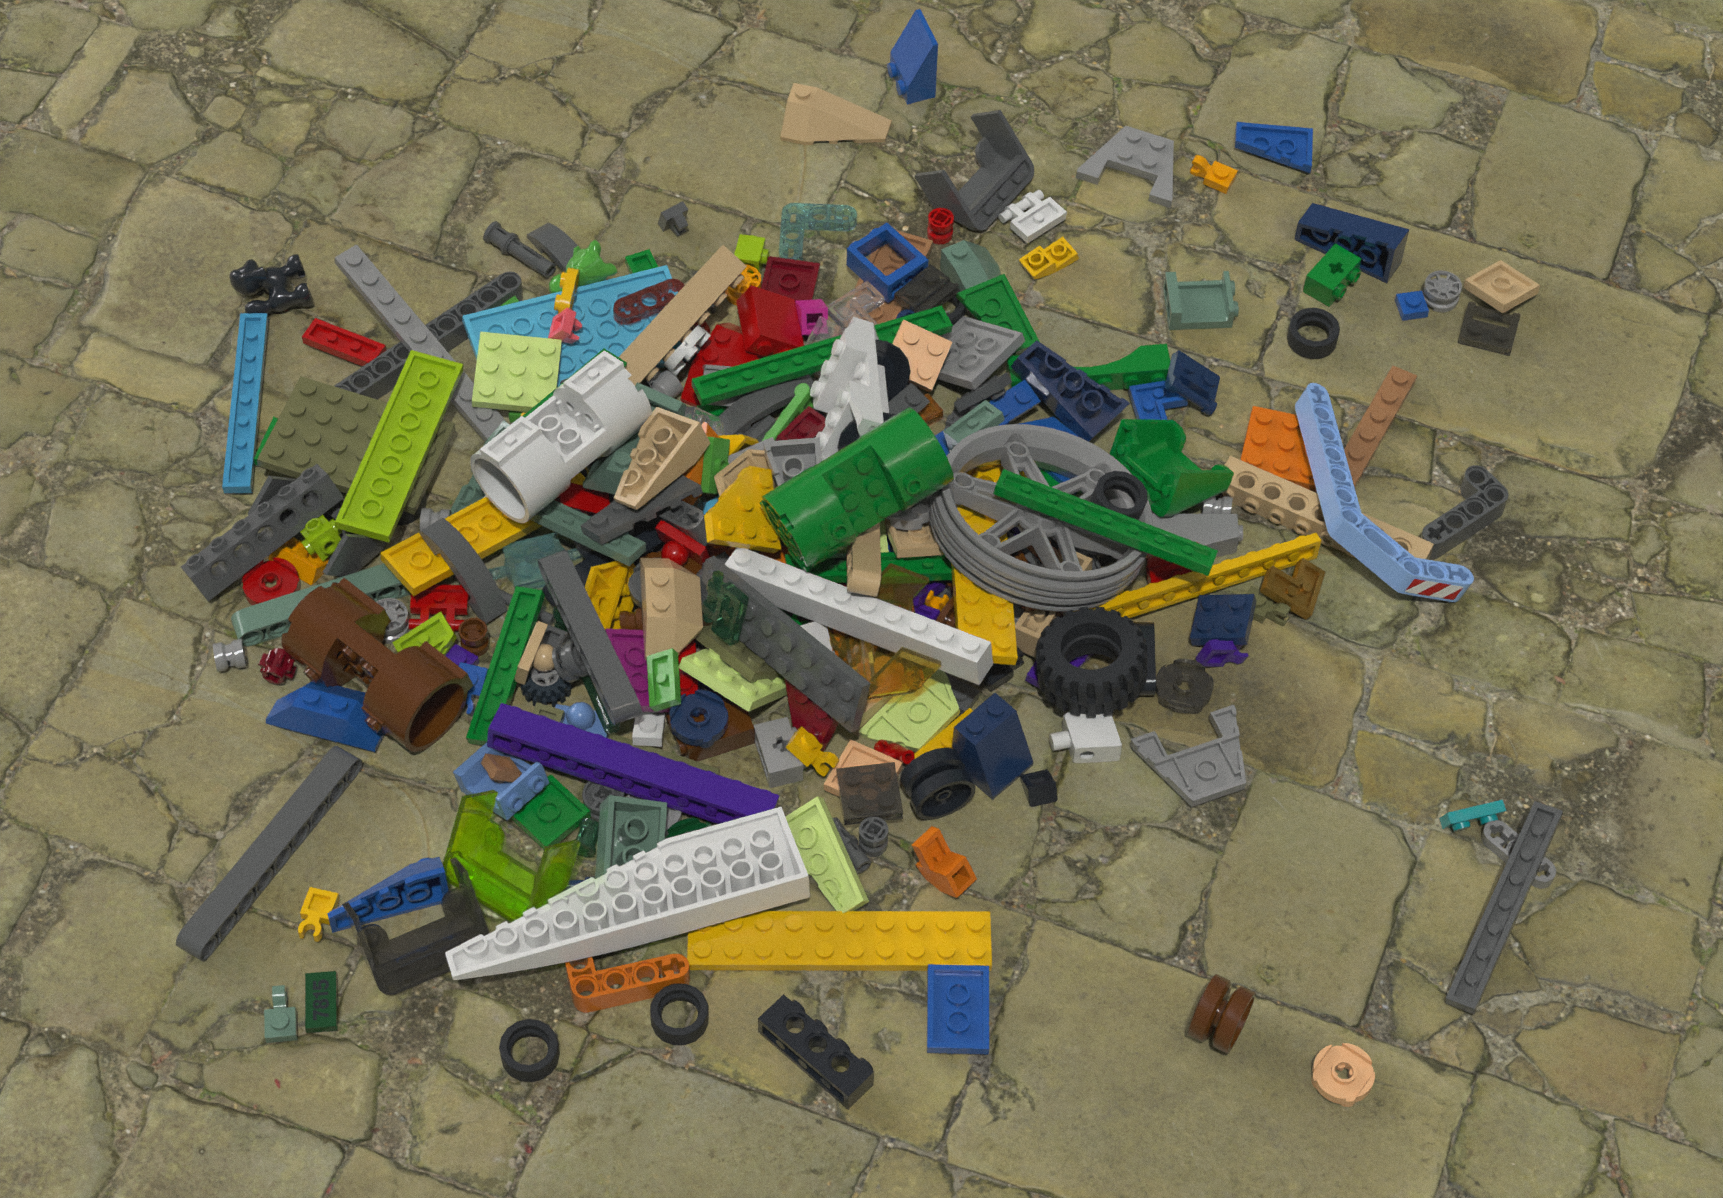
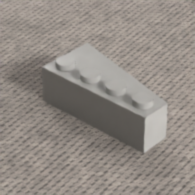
(791, 457)

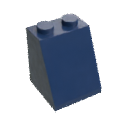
(992, 746)

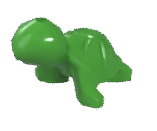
(590, 265)

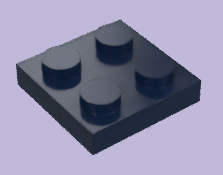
(1223, 618)

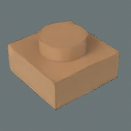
(500, 768)

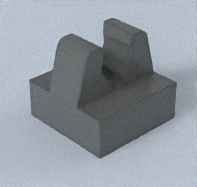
(674, 219)

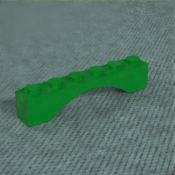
(1142, 366)

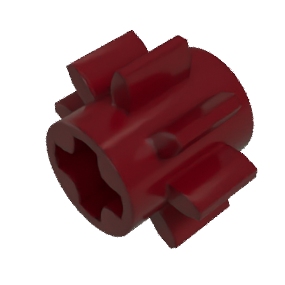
(277, 666)

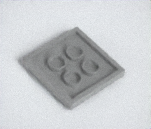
(977, 351)

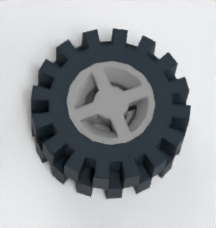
(549, 692)

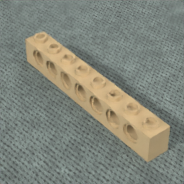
(1299, 507)

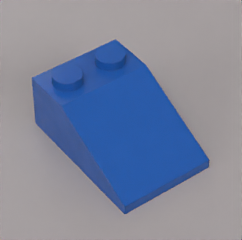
(915, 61)

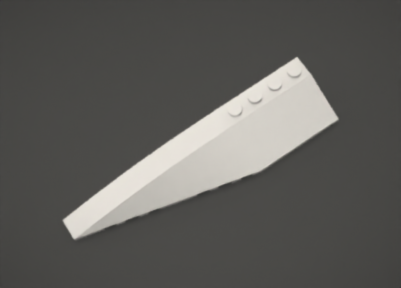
(656, 895)

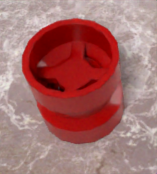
(940, 226)

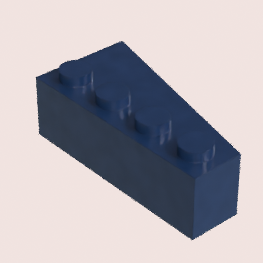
(1374, 241)
(1068, 392)

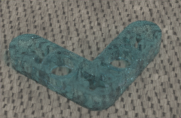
(805, 221)

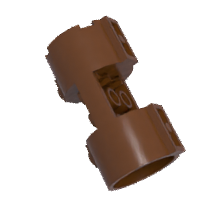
(409, 693)

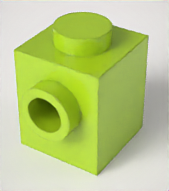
(752, 251)

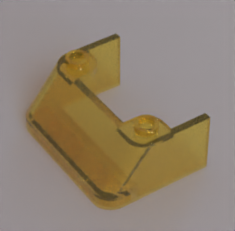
(890, 671)

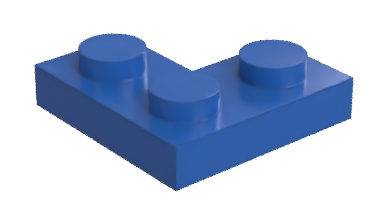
(1151, 400)

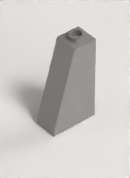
(1211, 530)

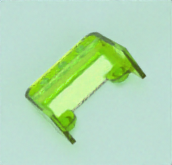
(495, 876)

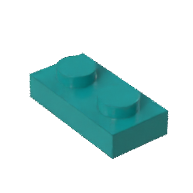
(1462, 818)

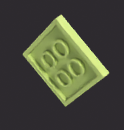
(515, 371)
(722, 678)

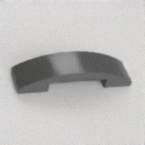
(553, 242)
(760, 404)
(467, 567)

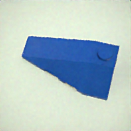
(405, 891)

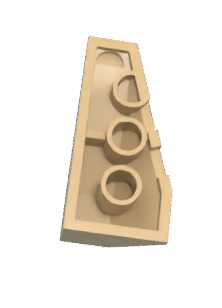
(664, 452)

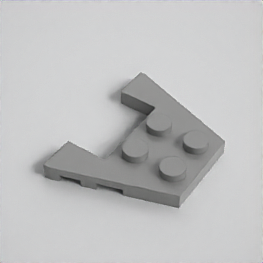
(1135, 154)
(1202, 770)

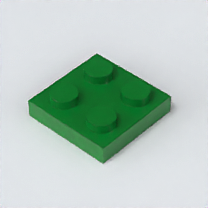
(551, 814)

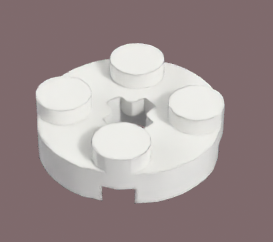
(687, 350)

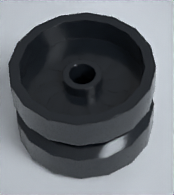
(937, 783)

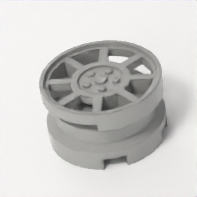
(1442, 292)
(398, 617)

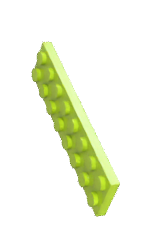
(399, 446)

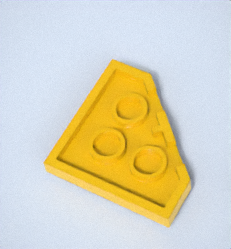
(738, 516)

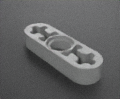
(1508, 834)

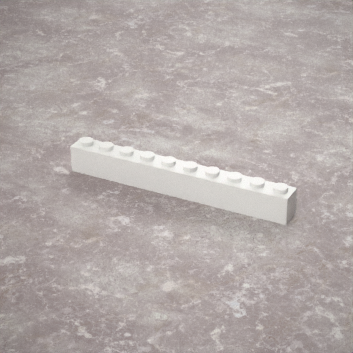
(863, 615)

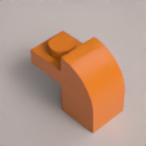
(940, 866)

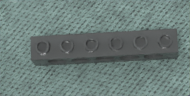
(259, 545)

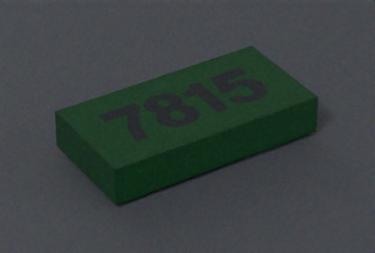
(321, 1002)

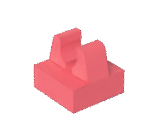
(563, 325)

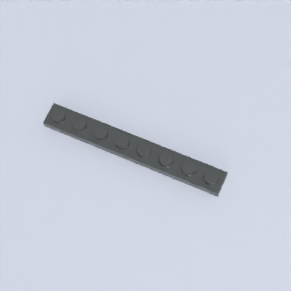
(1504, 907)

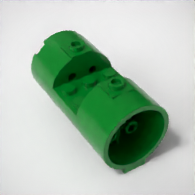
(857, 488)

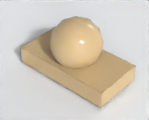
(535, 654)

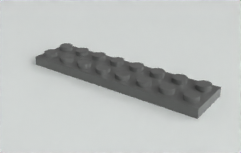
(796, 653)

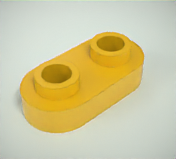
(569, 283)

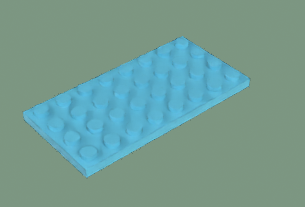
(593, 309)

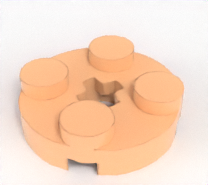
(1340, 1090)

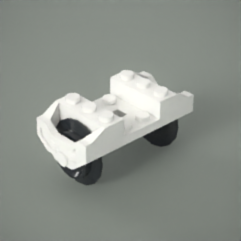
(857, 385)

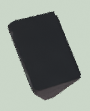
(1039, 788)

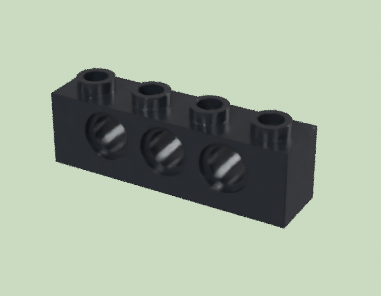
(844, 1086)

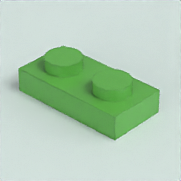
(663, 680)

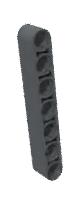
(589, 637)

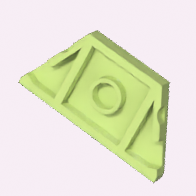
(915, 717)

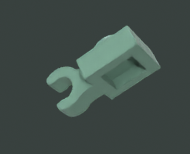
(282, 1020)

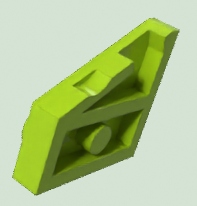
(434, 631)

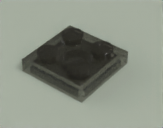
(869, 792)

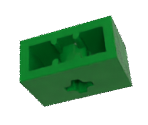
(1332, 275)

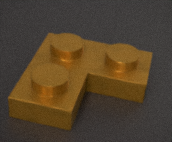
(1298, 591)

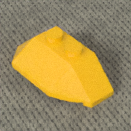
(610, 591)

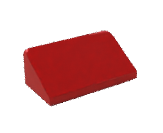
(584, 499)

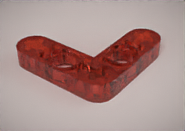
(642, 311)

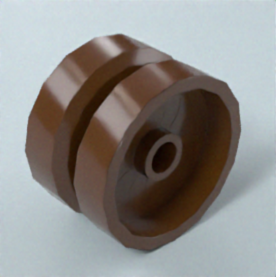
(1216, 1011)

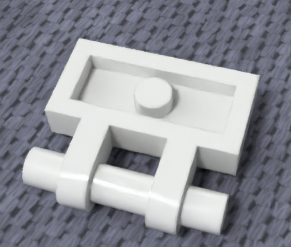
(1035, 221)

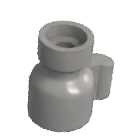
(665, 383)

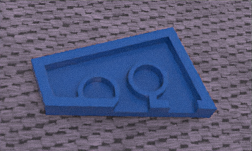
(1278, 143)

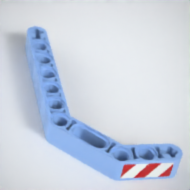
(1352, 528)

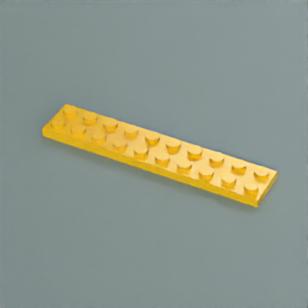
(843, 941)

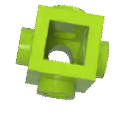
(321, 537)

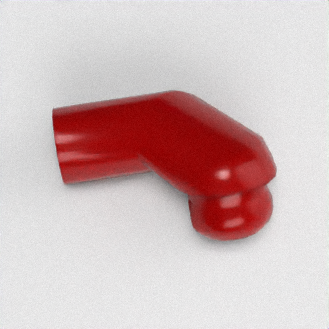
(895, 751)

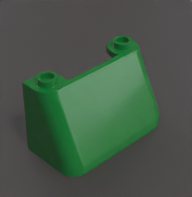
(1154, 455)

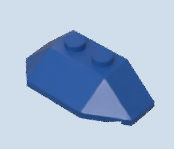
(327, 714)

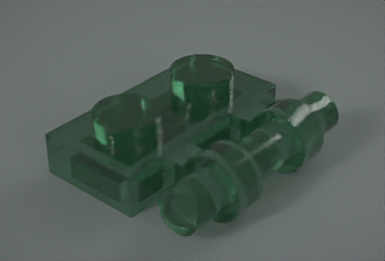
(725, 608)

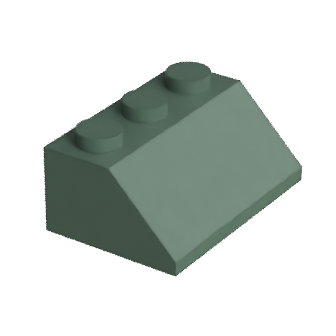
(627, 829)

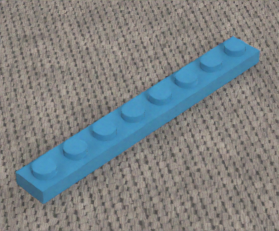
(245, 403)

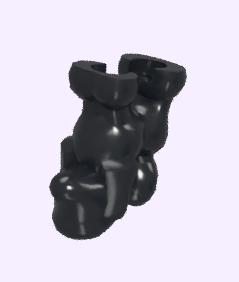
(276, 281)

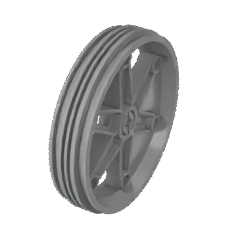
(989, 561)

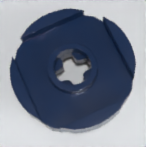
(704, 732)

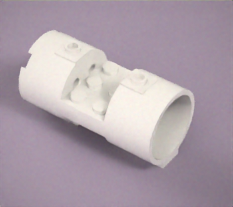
(545, 450)

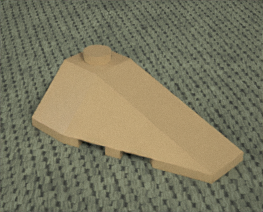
(822, 116)

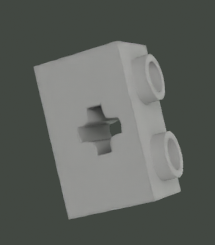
(777, 761)

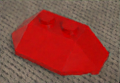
(722, 349)

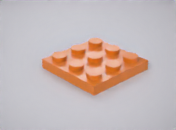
(1277, 446)

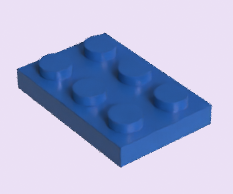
(958, 1009)

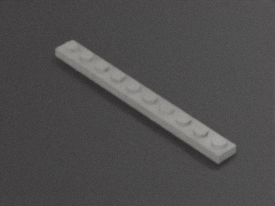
(411, 332)

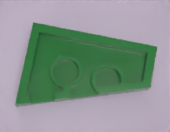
(998, 305)

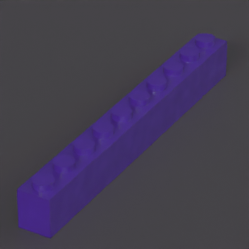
(624, 767)

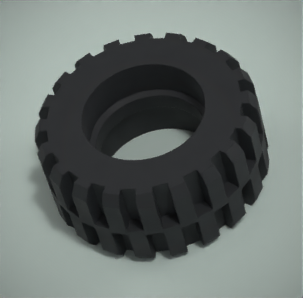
(1091, 633)

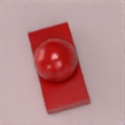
(679, 545)

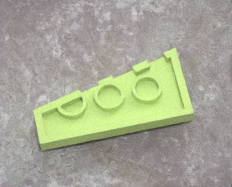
(826, 855)

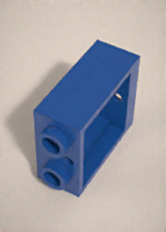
(868, 272)

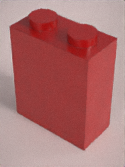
(768, 322)

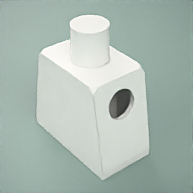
(1088, 738)

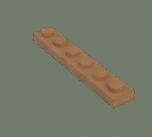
(1377, 420)

